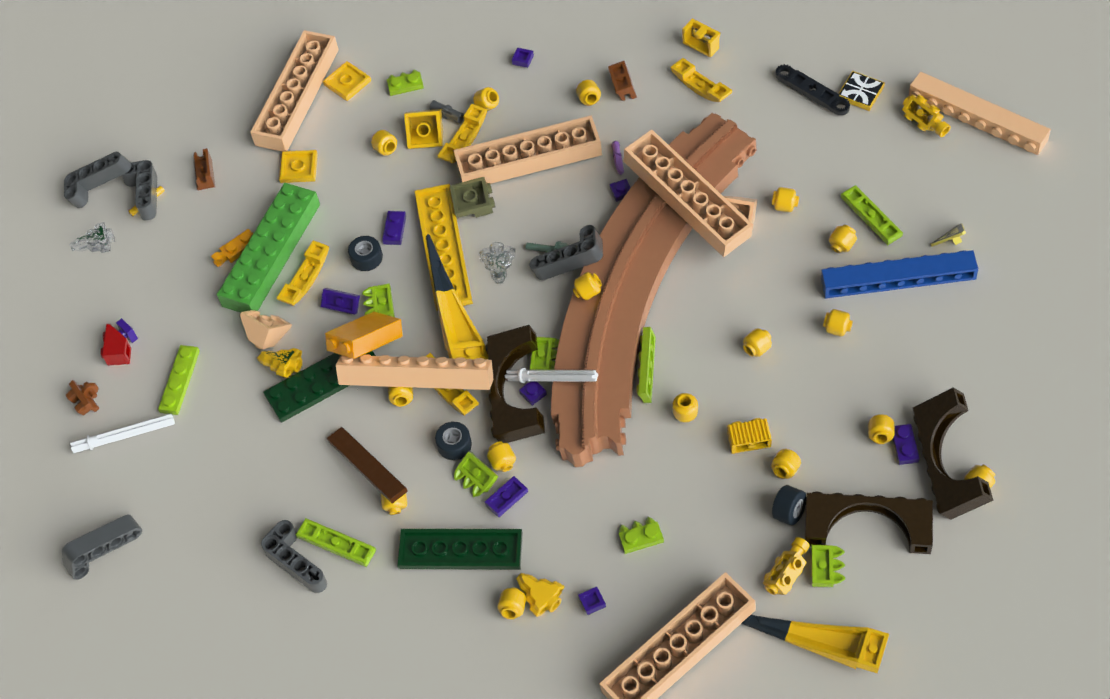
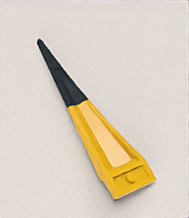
(458, 331)
(844, 644)

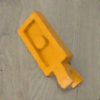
(232, 249)

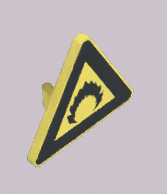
(953, 234)

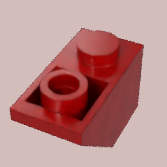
(115, 348)

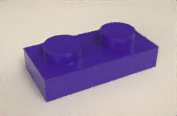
(394, 228)
(340, 301)
(905, 445)
(506, 496)

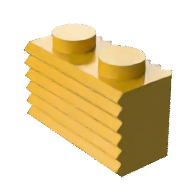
(749, 435)

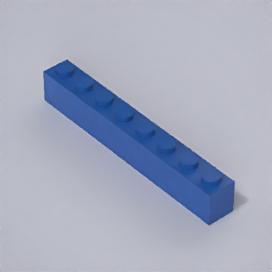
(899, 274)

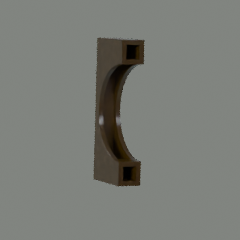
(504, 351)
(933, 422)
(911, 515)

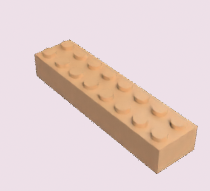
(294, 91)
(530, 151)
(688, 193)
(681, 642)

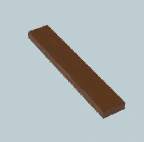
(367, 465)

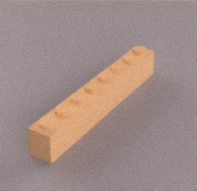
(981, 113)
(415, 372)

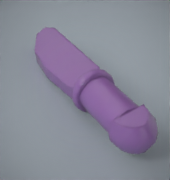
(617, 157)

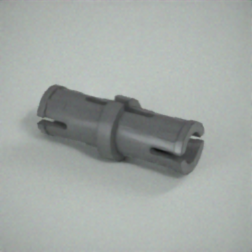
(455, 115)

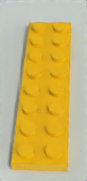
(440, 222)

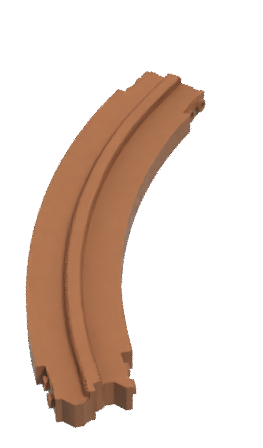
(608, 327)

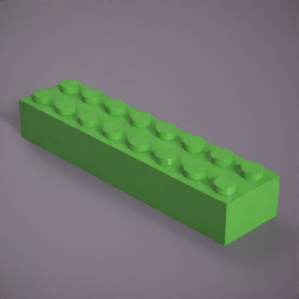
(269, 249)

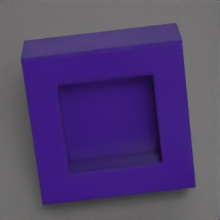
(522, 57)
(619, 189)
(126, 330)
(533, 392)
(592, 600)

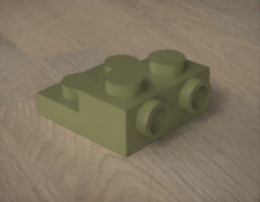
(472, 198)

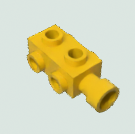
(924, 115)
(785, 574)

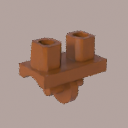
(86, 395)

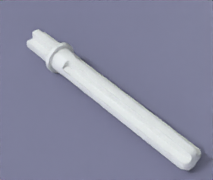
(524, 375)
(122, 433)

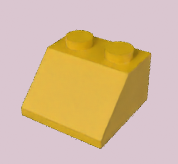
(424, 128)

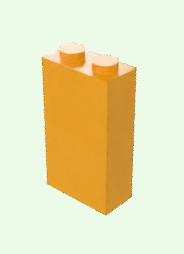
(363, 335)

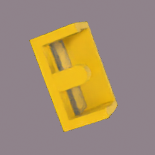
(701, 37)

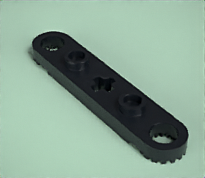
(822, 95)

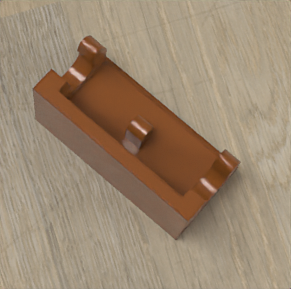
(622, 80)
(204, 170)

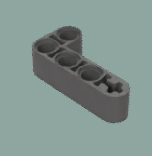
(93, 175)
(145, 179)
(571, 257)
(97, 543)
(296, 560)

